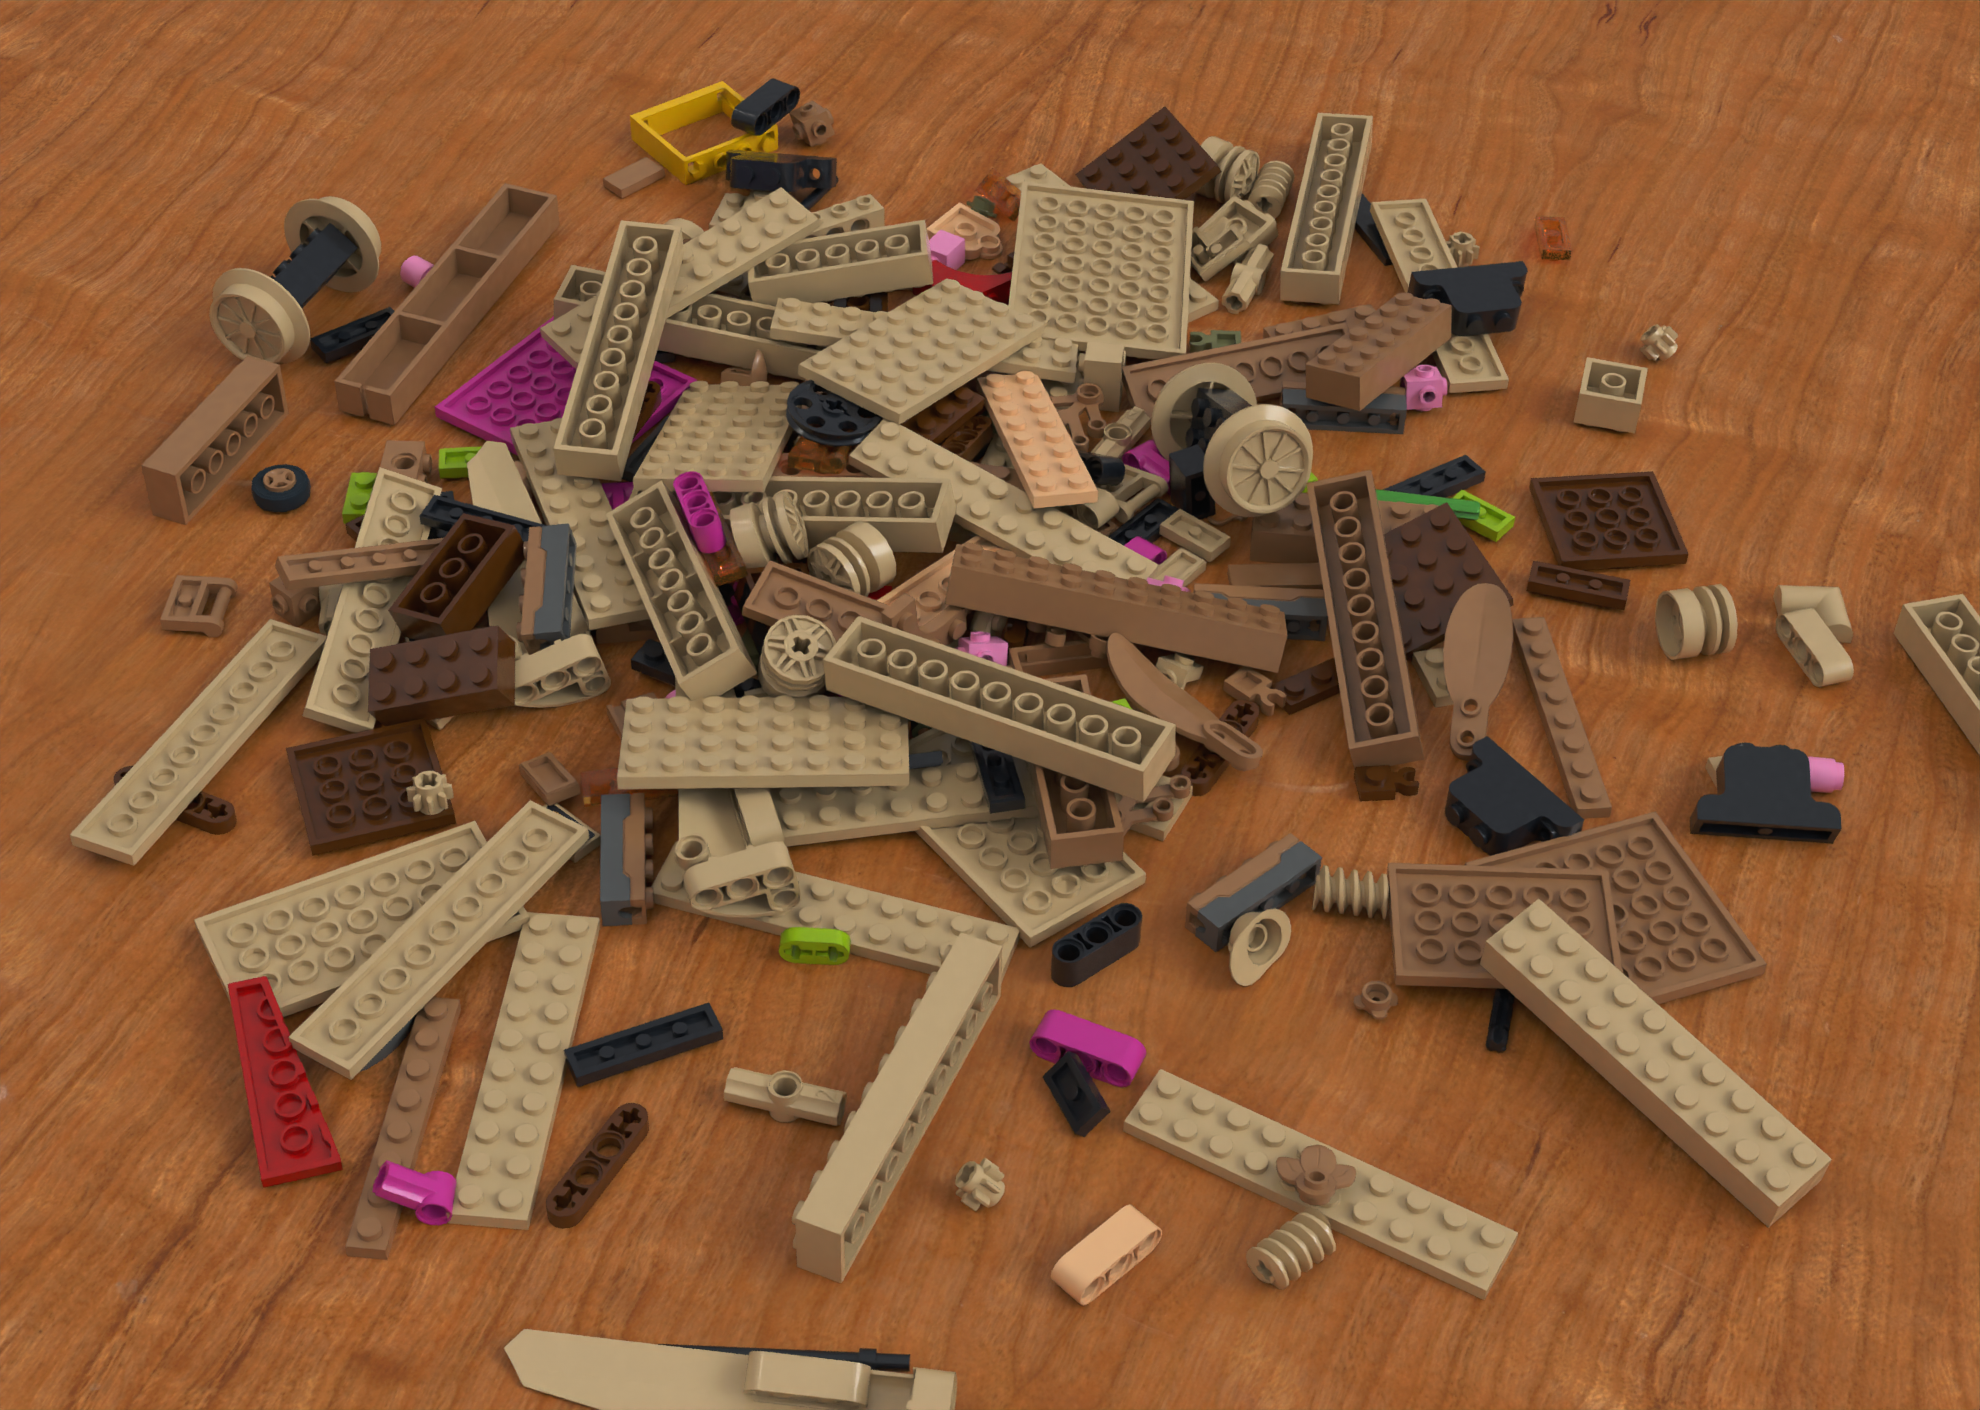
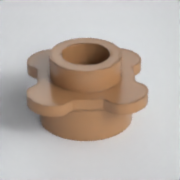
(1376, 999)

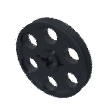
(831, 413)

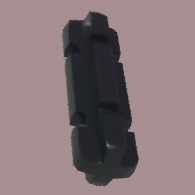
(1500, 1020)

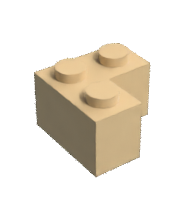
(1103, 368)

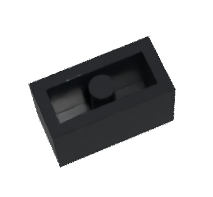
(1188, 483)

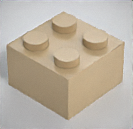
(1610, 395)

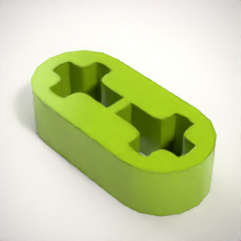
(814, 946)

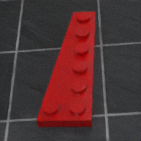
(283, 1109)

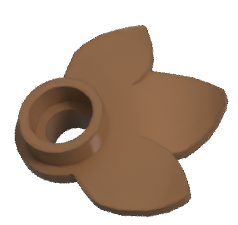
(1315, 1174)

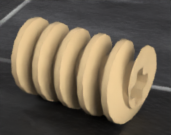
(1272, 187)
(1351, 892)
(1292, 1248)

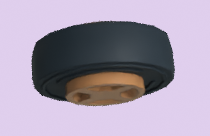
(281, 488)

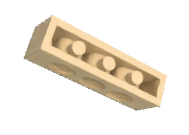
(849, 216)

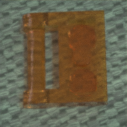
(815, 456)

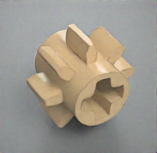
(1463, 248)
(1659, 342)
(430, 792)
(980, 1184)

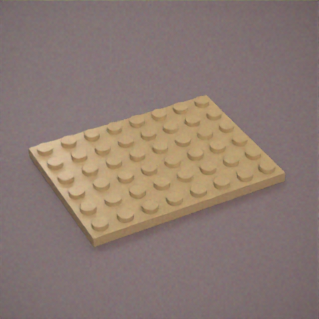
(1104, 267)

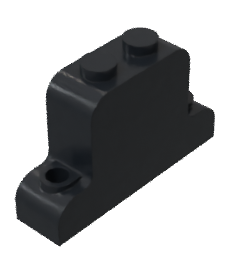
(777, 170)
(1481, 296)
(1765, 797)
(1505, 804)

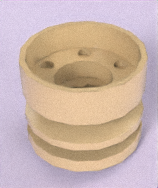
(1238, 170)
(776, 530)
(854, 559)
(1696, 621)
(794, 657)

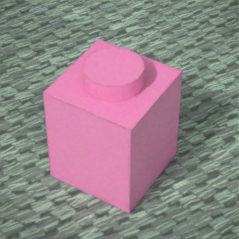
(948, 249)

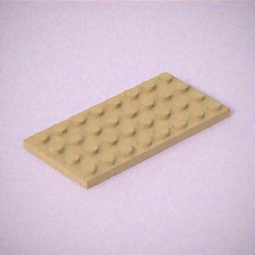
(921, 350)
(722, 433)
(761, 743)
(1011, 866)
(331, 924)

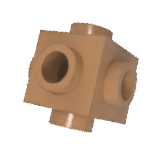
(812, 123)
(294, 605)

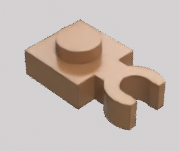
(1255, 687)

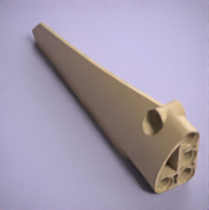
(569, 668)
(734, 850)
(664, 1377)

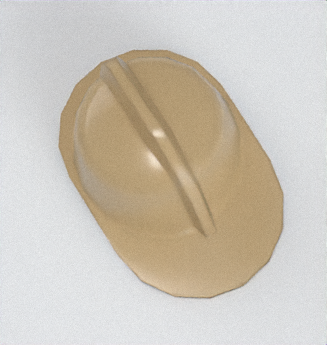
(1256, 943)

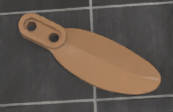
(1476, 660)
(1165, 700)

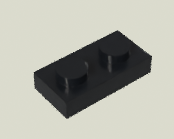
(1076, 1094)

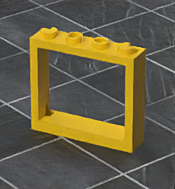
(686, 111)

